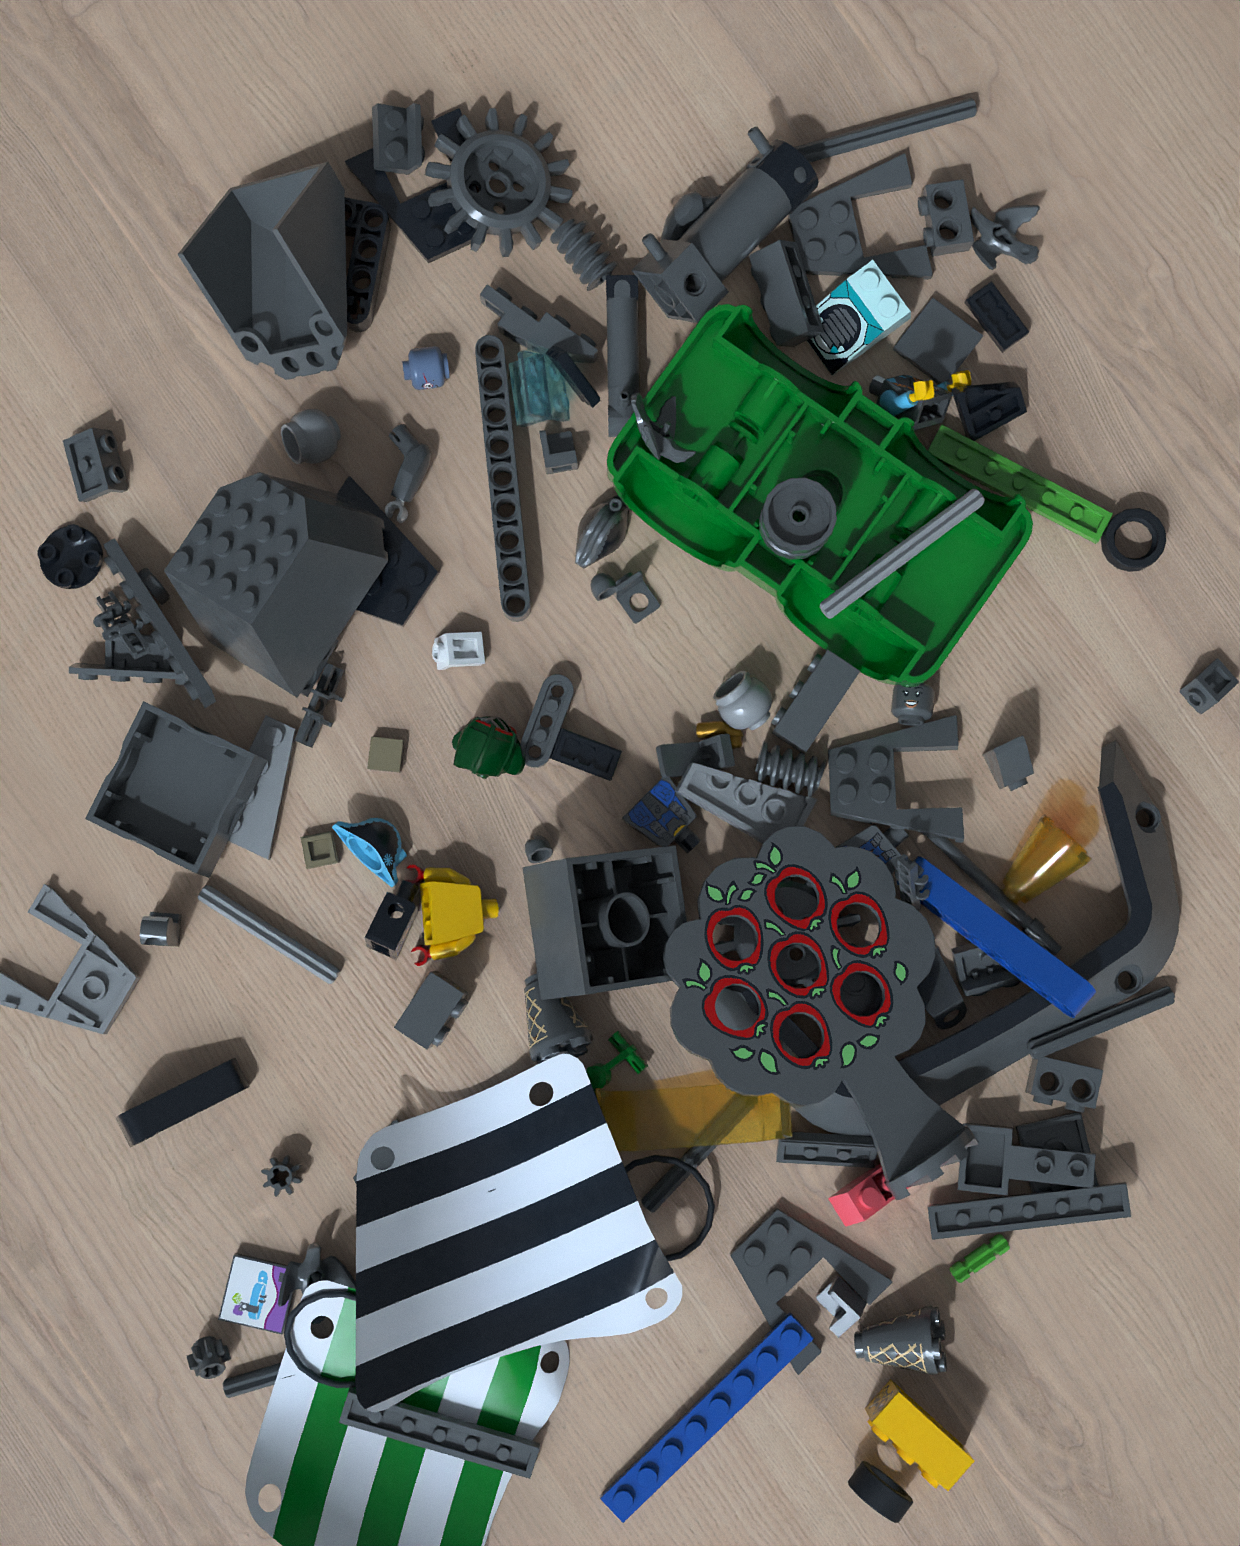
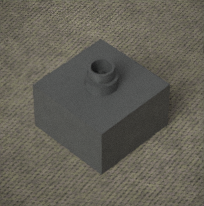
(603, 920)

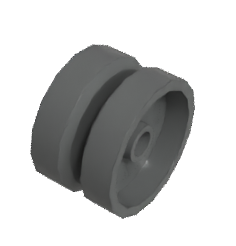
(817, 515)

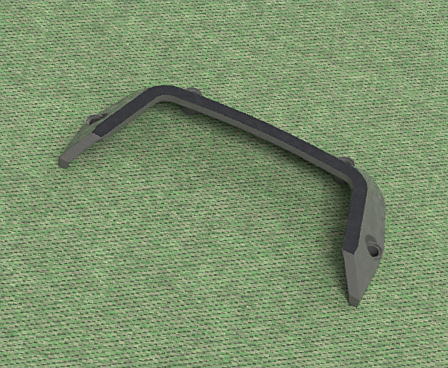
(1003, 1036)

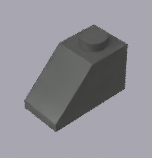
(1010, 763)

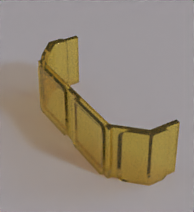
(692, 1117)

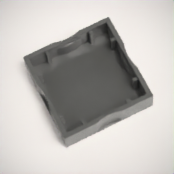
(176, 790)

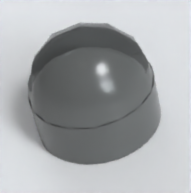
(602, 586)
(538, 849)

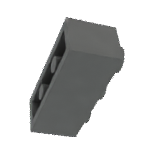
(785, 293)
(814, 701)

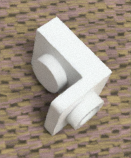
(458, 650)

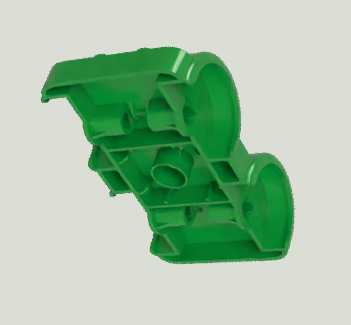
(771, 420)

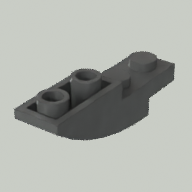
(540, 336)

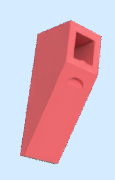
(862, 1197)

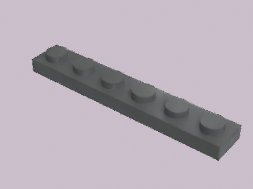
(164, 634)
(1029, 1211)
(445, 1435)

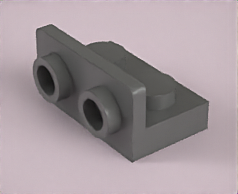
(397, 138)
(95, 464)

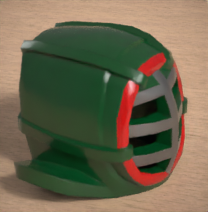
(488, 748)

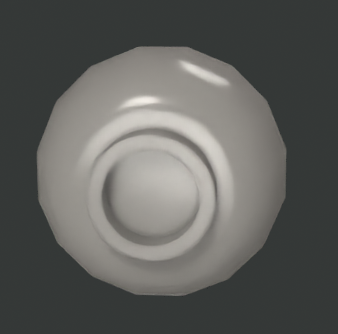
(310, 437)
(743, 701)

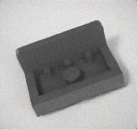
(979, 972)

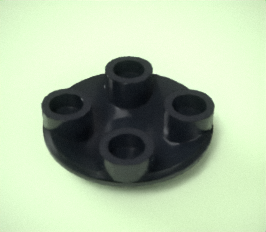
(70, 557)

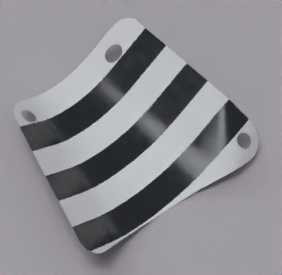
(483, 1273)

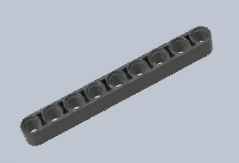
(500, 463)

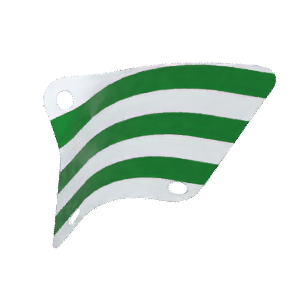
(371, 1488)

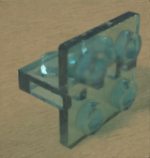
(537, 390)

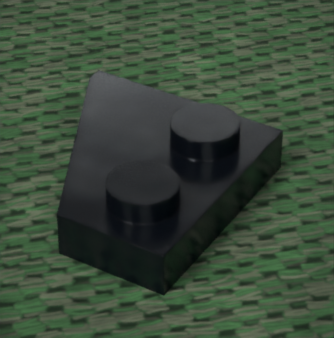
(987, 406)

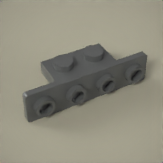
(121, 665)

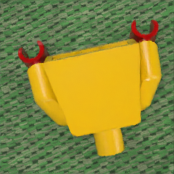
(450, 912)

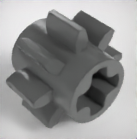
(280, 1185)
(208, 1357)

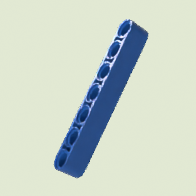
(1004, 942)

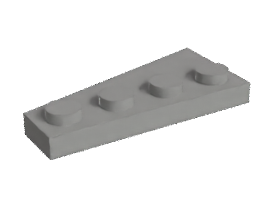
(260, 815)

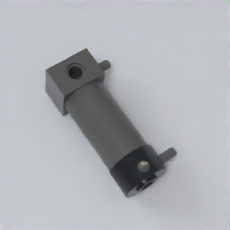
(689, 272)

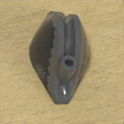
(601, 531)

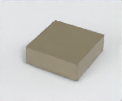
(385, 754)
(319, 849)

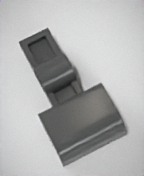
(997, 1161)

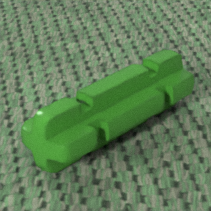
(979, 1258)

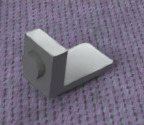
(712, 752)

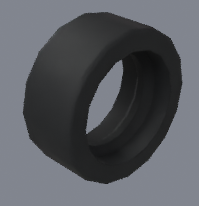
(1148, 520)
(880, 1492)

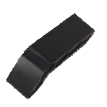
(363, 267)
(182, 1102)

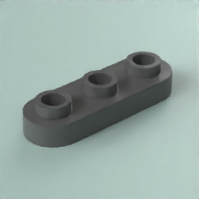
(546, 706)

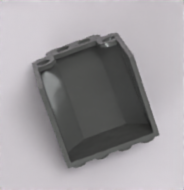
(278, 269)

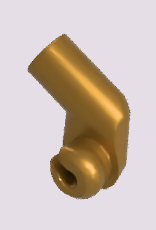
(715, 728)

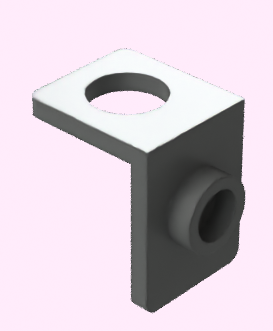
(627, 587)

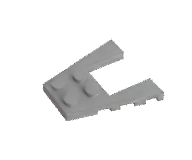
(93, 984)

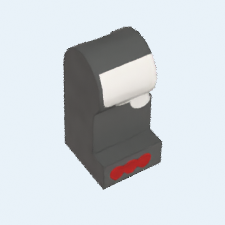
(161, 929)

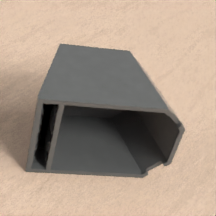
(277, 573)

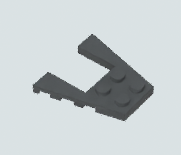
(829, 233)
(865, 780)
(781, 1254)

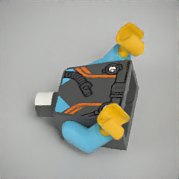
(916, 399)

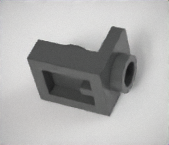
(1209, 686)

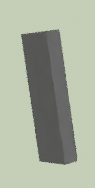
(827, 1150)

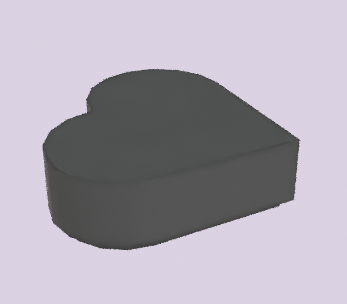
(154, 586)

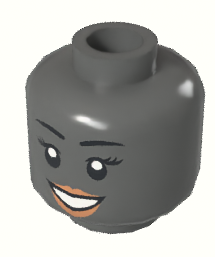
(913, 704)

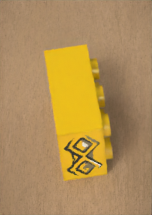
(918, 1436)

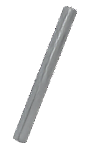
(901, 553)

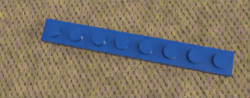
(706, 1417)

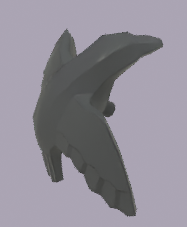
(999, 235)
(660, 434)
(311, 1271)

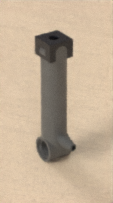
(622, 349)

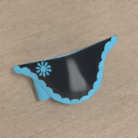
(375, 845)

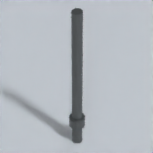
(1032, 927)

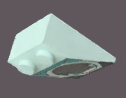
(857, 317)

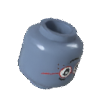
(426, 368)

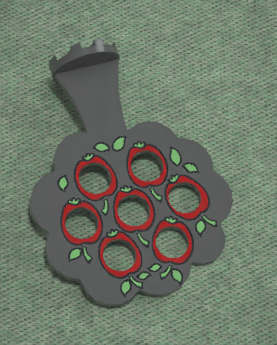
(905, 1124)

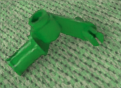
(600, 1073)

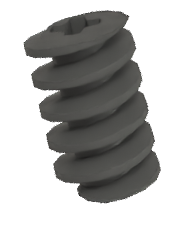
(582, 253)
(789, 769)

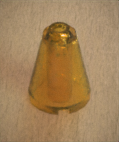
(1043, 862)

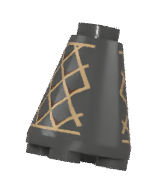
(553, 1025)
(905, 1341)

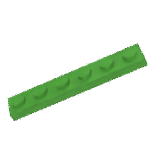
(1011, 479)

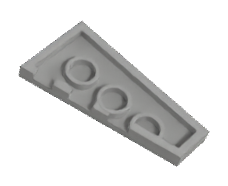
(744, 802)

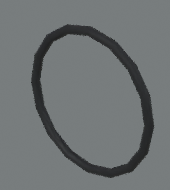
(711, 1206)
(288, 1341)

